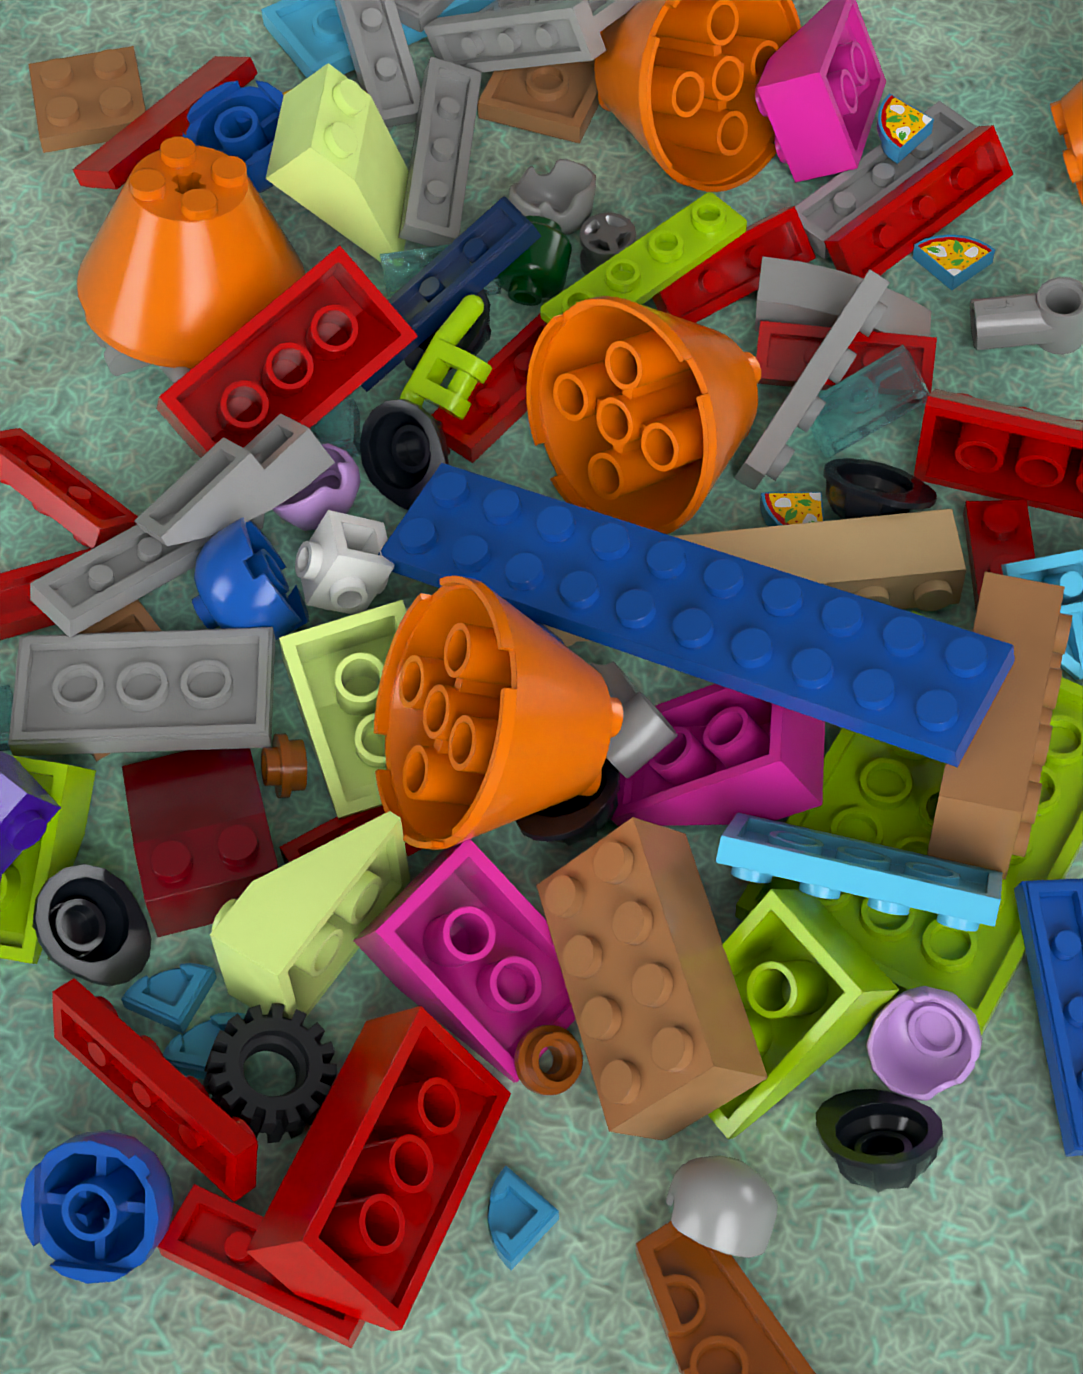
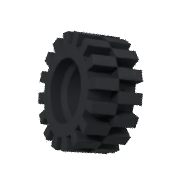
(279, 1035)

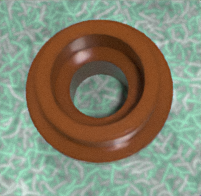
(284, 765)
(566, 1060)

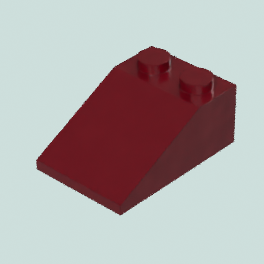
(196, 833)

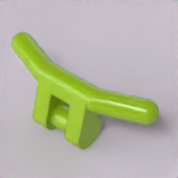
(442, 355)

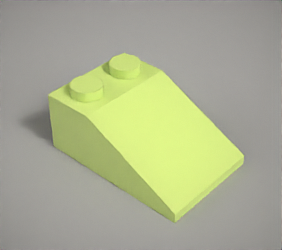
(340, 161)
(336, 687)
(300, 921)

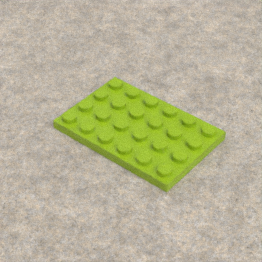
(891, 801)

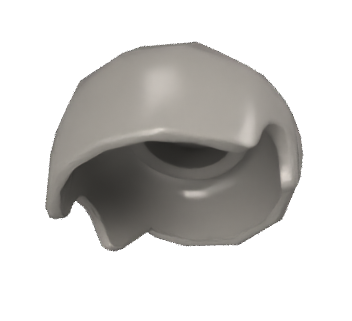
(560, 195)
(723, 1205)

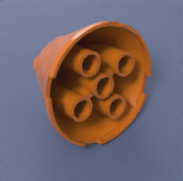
(688, 80)
(183, 257)
(638, 409)
(484, 717)

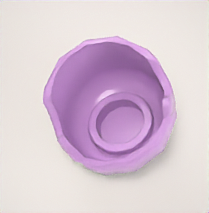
(330, 491)
(924, 1042)

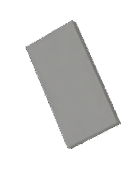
(143, 691)

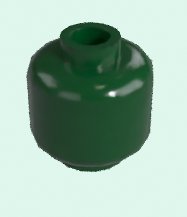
(541, 268)

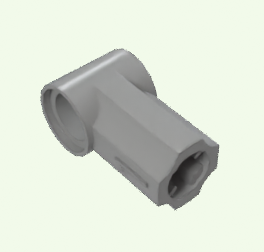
(1043, 318)
(643, 726)

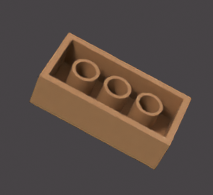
(995, 791)
(649, 981)

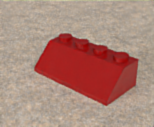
(289, 358)
(1002, 452)
(381, 1170)

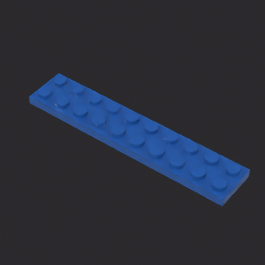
(708, 613)

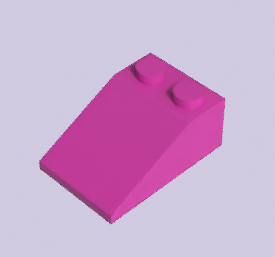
(823, 92)
(727, 761)
(471, 955)

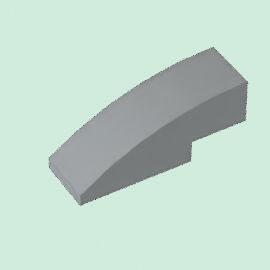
(817, 295)
(237, 483)

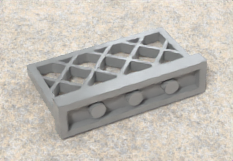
(525, 33)

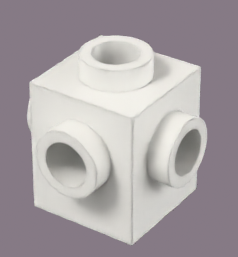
(342, 563)

